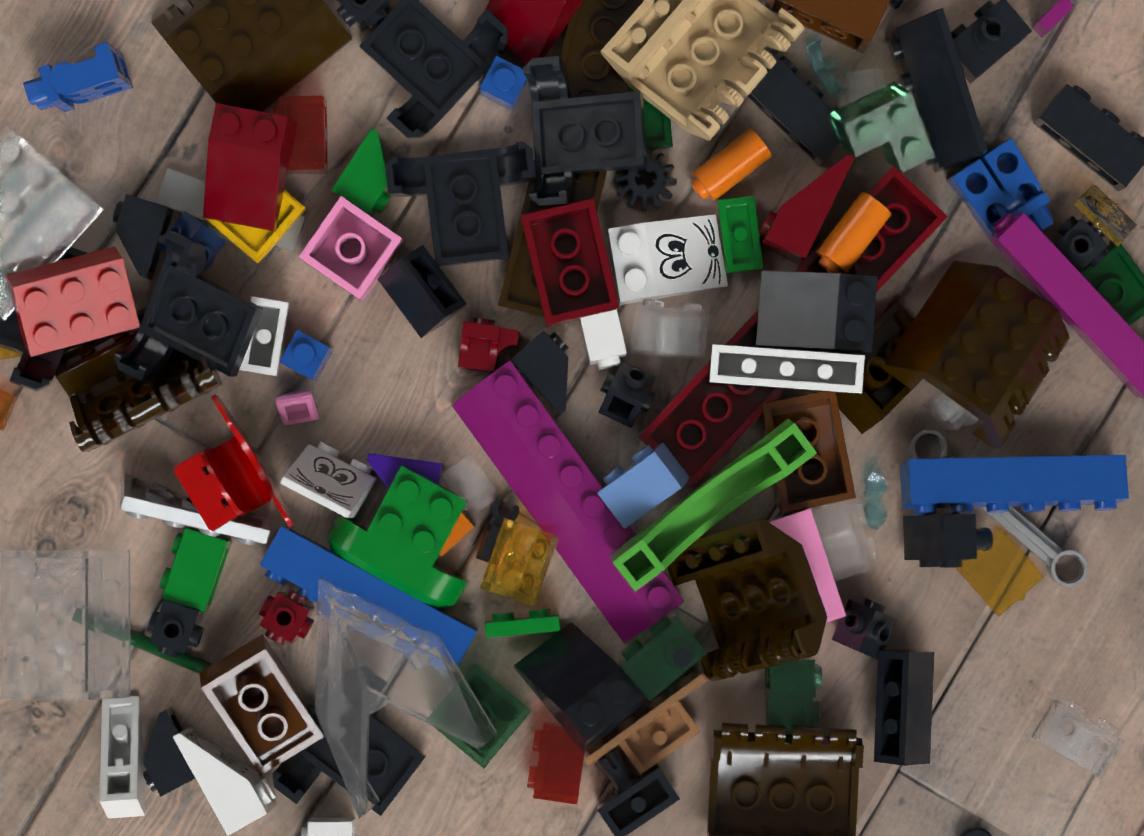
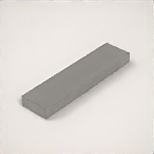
(187, 194)

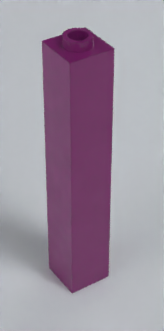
(1073, 296)

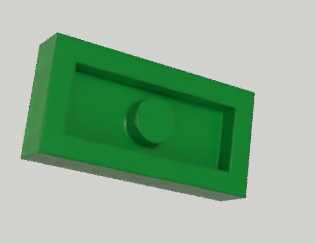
(740, 234)
(506, 625)

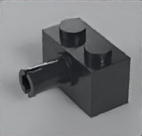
(988, 38)
(944, 539)
(635, 797)

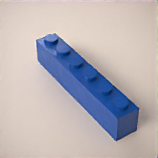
(1013, 482)
(304, 561)

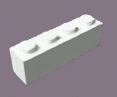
(787, 368)

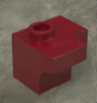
(483, 344)

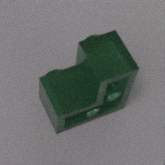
(884, 120)
(791, 693)

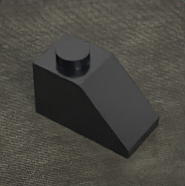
(139, 228)
(546, 368)
(164, 761)

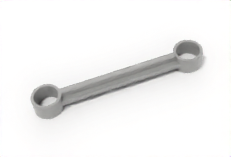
(1019, 526)

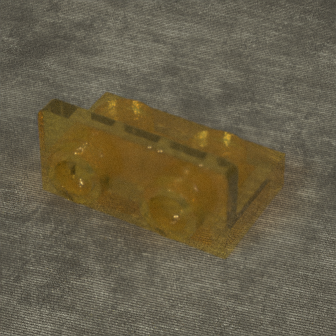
(519, 562)

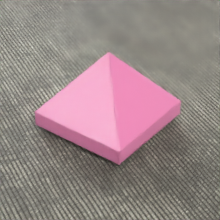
(296, 407)

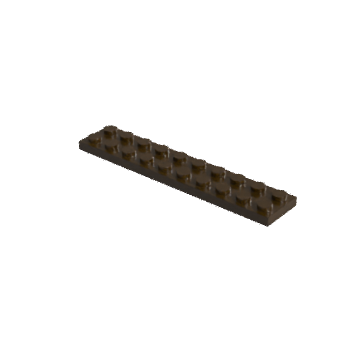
(588, 75)

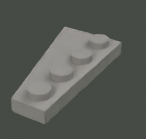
(176, 512)

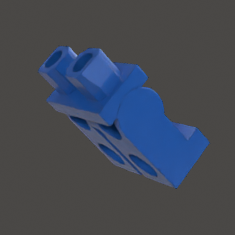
(81, 81)
(1001, 185)

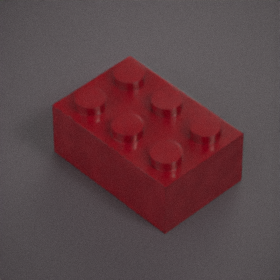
(569, 262)

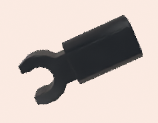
(492, 531)

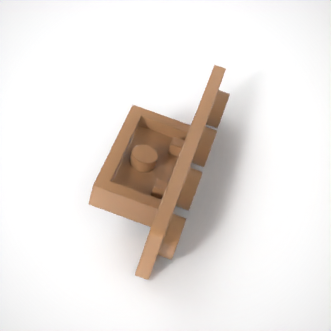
(656, 733)

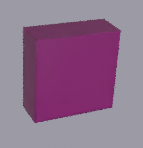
(1052, 17)

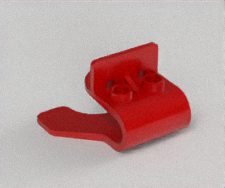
(232, 476)

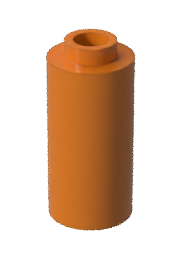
(730, 165)
(852, 234)

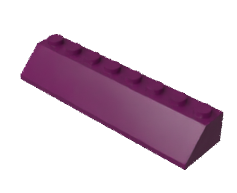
(561, 497)

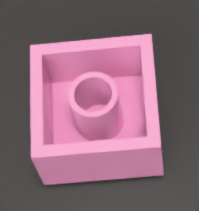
(352, 249)

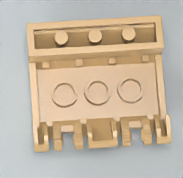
(698, 55)

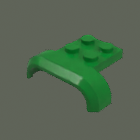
(406, 539)

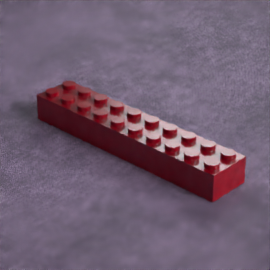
(713, 416)

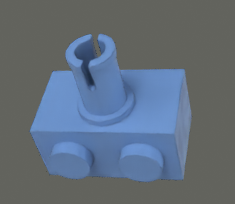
(643, 484)

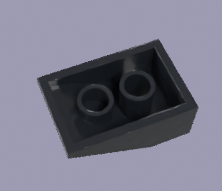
(816, 311)
(580, 685)

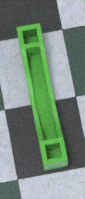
(736, 483)

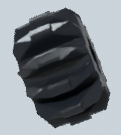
(641, 192)

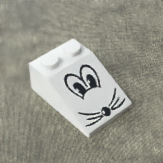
(667, 258)
(330, 480)
(229, 785)

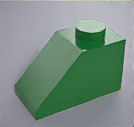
(365, 177)

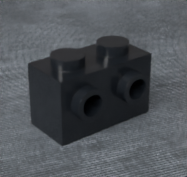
(422, 291)

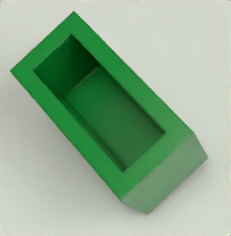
(195, 569)

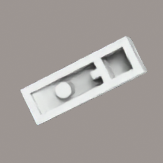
(122, 758)

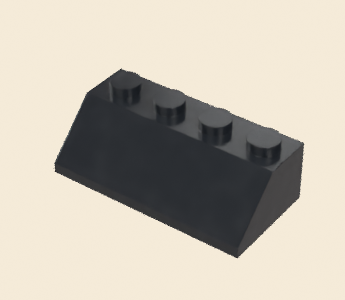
(938, 89)

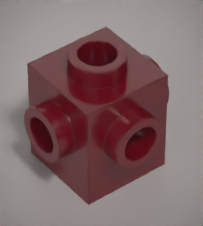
(300, 617)

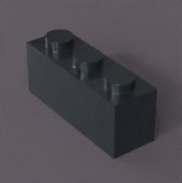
(796, 109)
(1093, 136)
(904, 707)

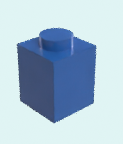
(504, 83)
(306, 355)

